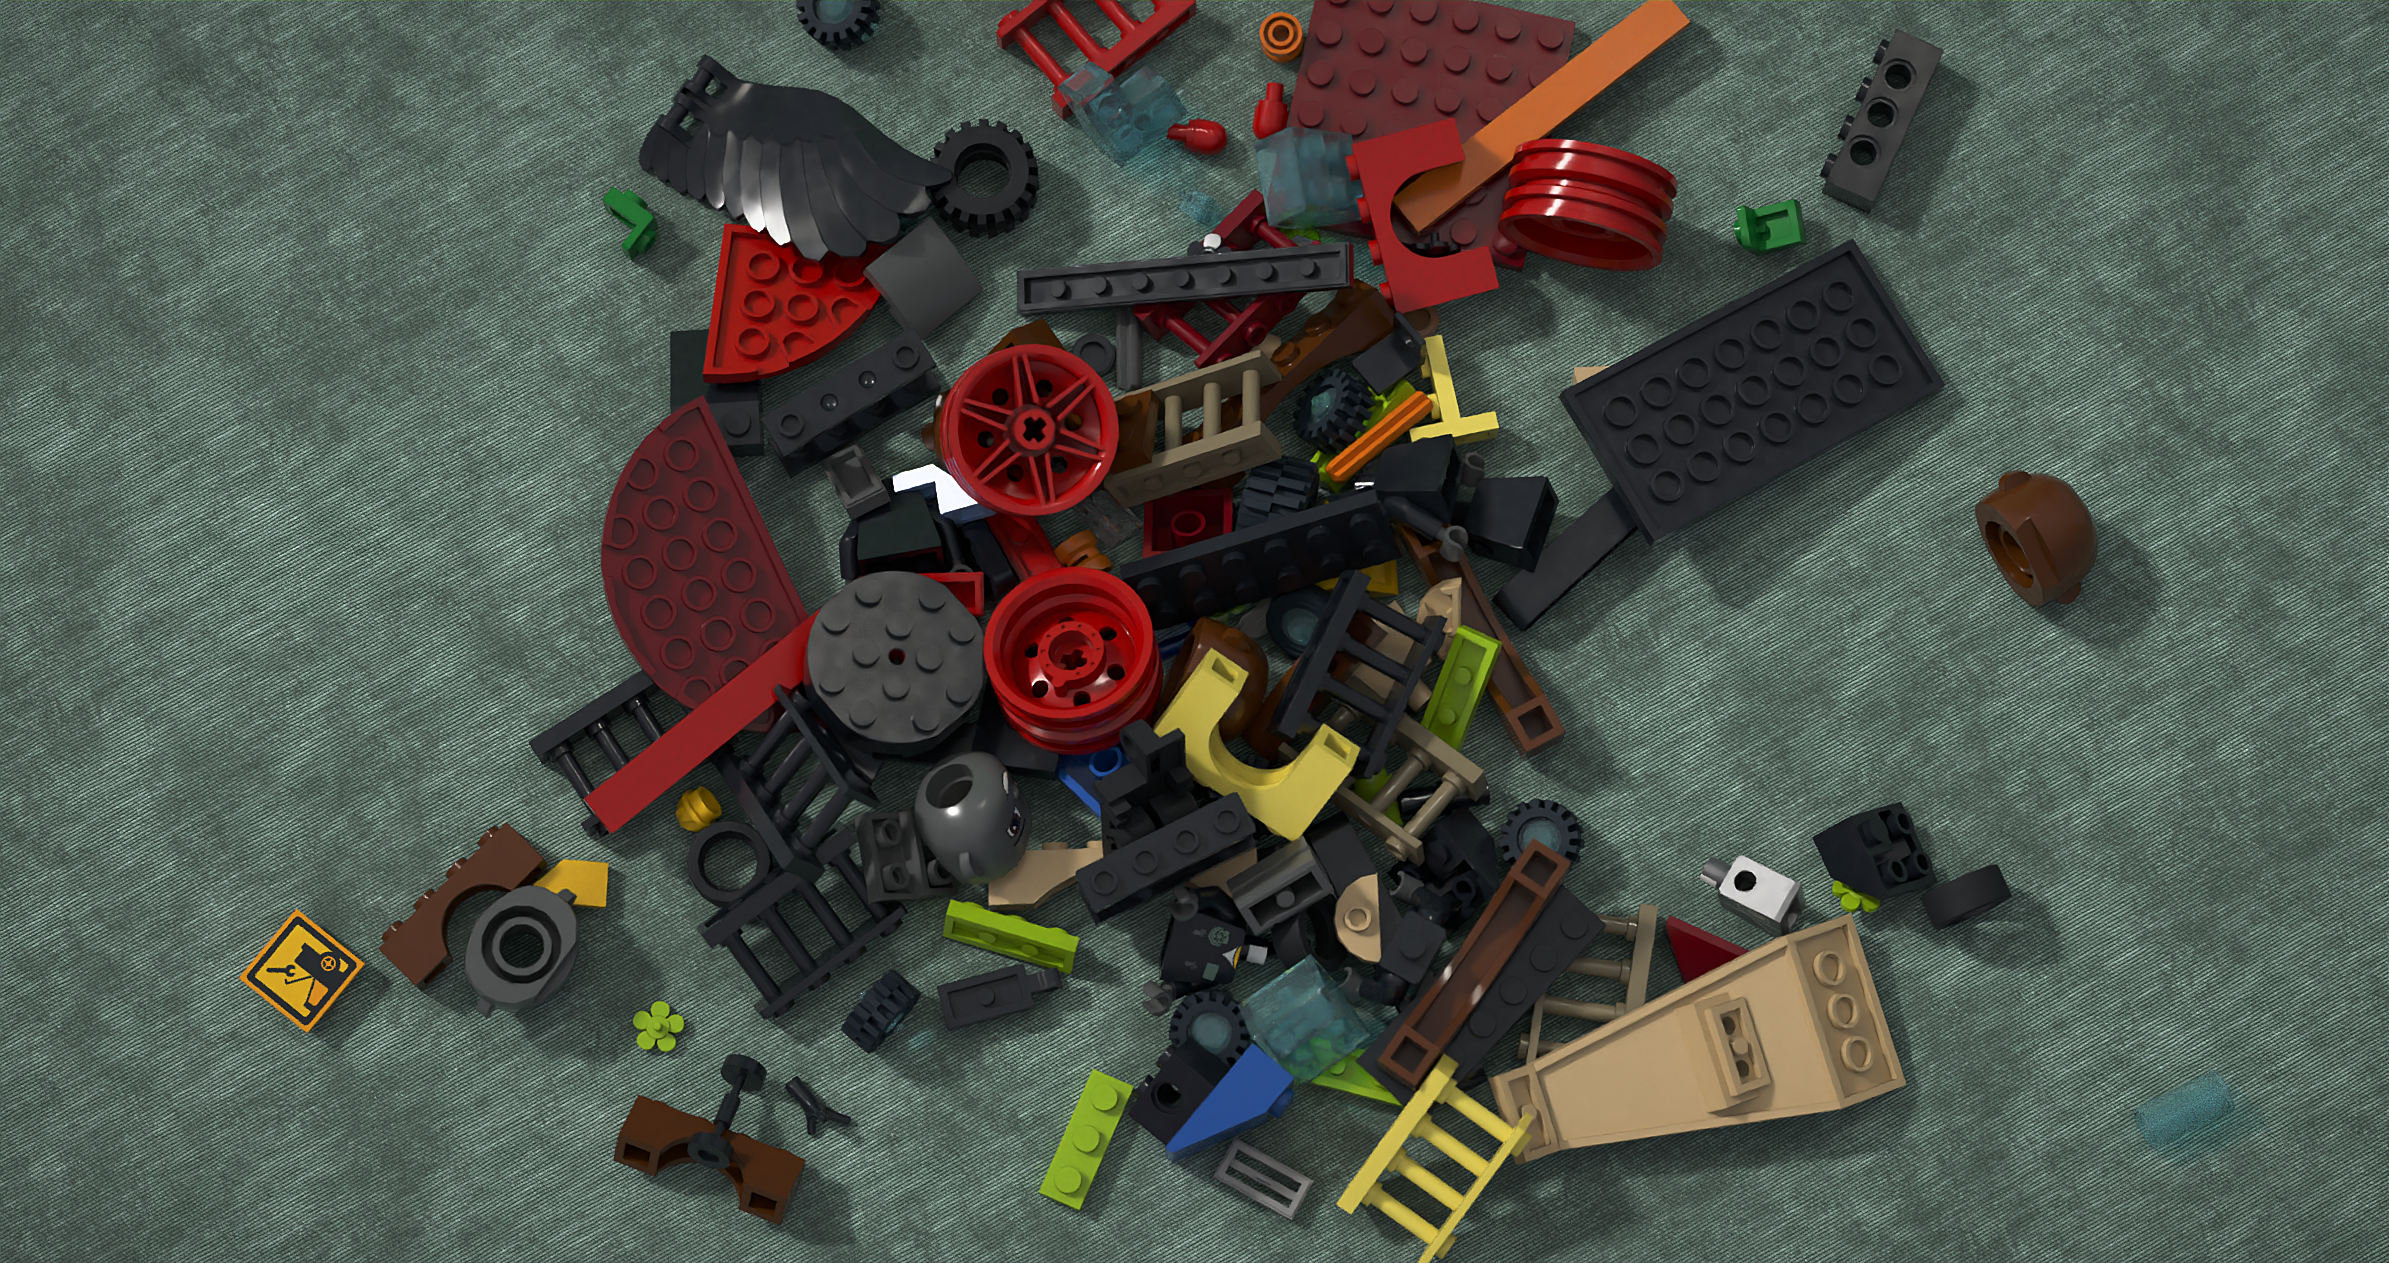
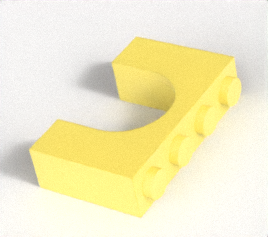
(1279, 797)

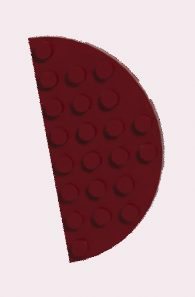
(693, 564)

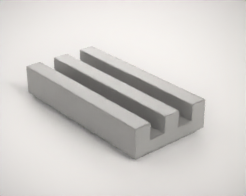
(1296, 1198)

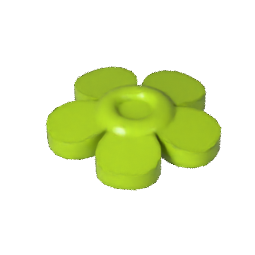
(1853, 898)
(658, 1027)

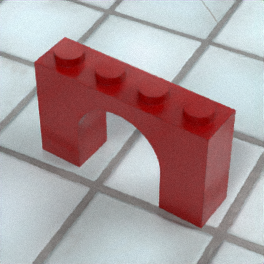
(1381, 168)

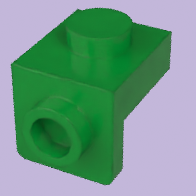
(631, 212)
(1770, 227)

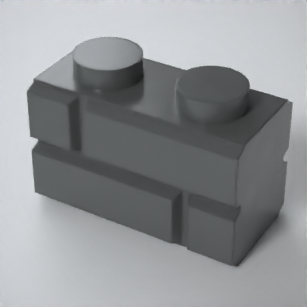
(1279, 886)

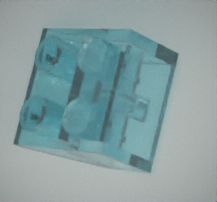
(1307, 178)
(1304, 1021)

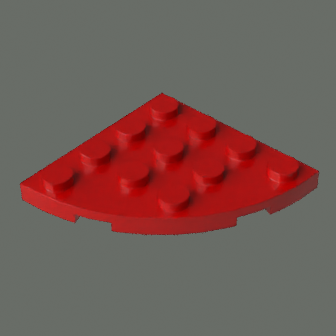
(779, 308)

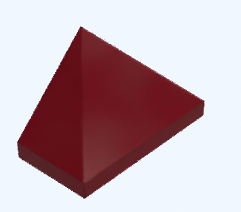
(1697, 950)

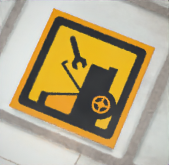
(302, 971)

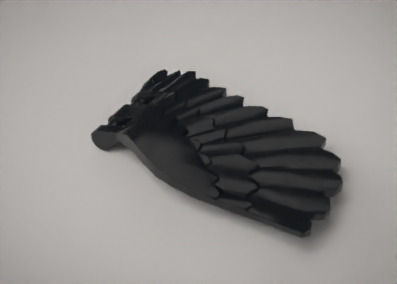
(790, 164)

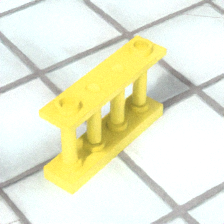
(1417, 1122)

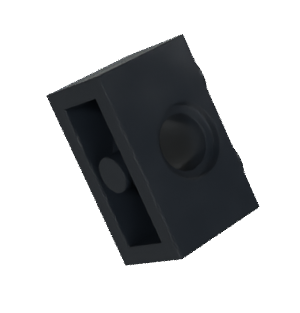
(1190, 1070)

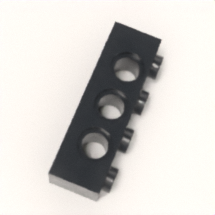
(1861, 184)

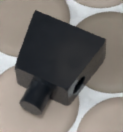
(1508, 519)

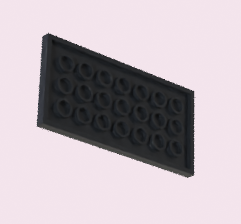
(1751, 392)

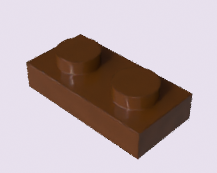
(1137, 430)

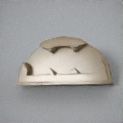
(1443, 600)
(1358, 919)

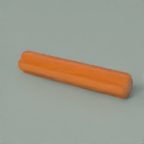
(1379, 437)

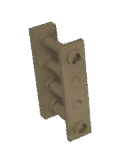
(1216, 452)
(1423, 753)
(1629, 972)

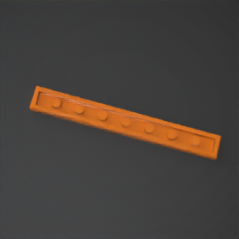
(1541, 111)

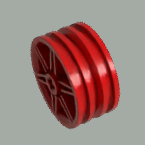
(1588, 205)
(984, 470)
(1073, 660)

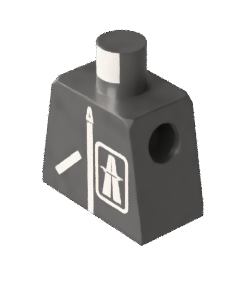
(1770, 905)

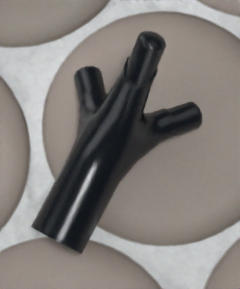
(812, 1106)

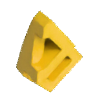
(582, 878)

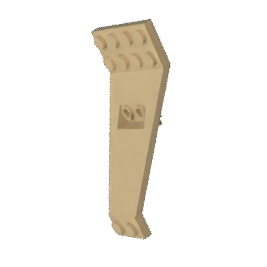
(1795, 1025)

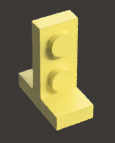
(1445, 406)

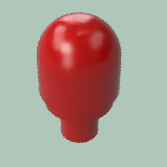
(1271, 113)
(1200, 136)

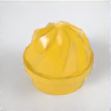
(697, 809)

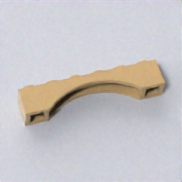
(1054, 868)

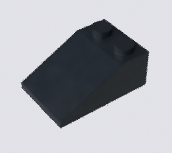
(733, 405)

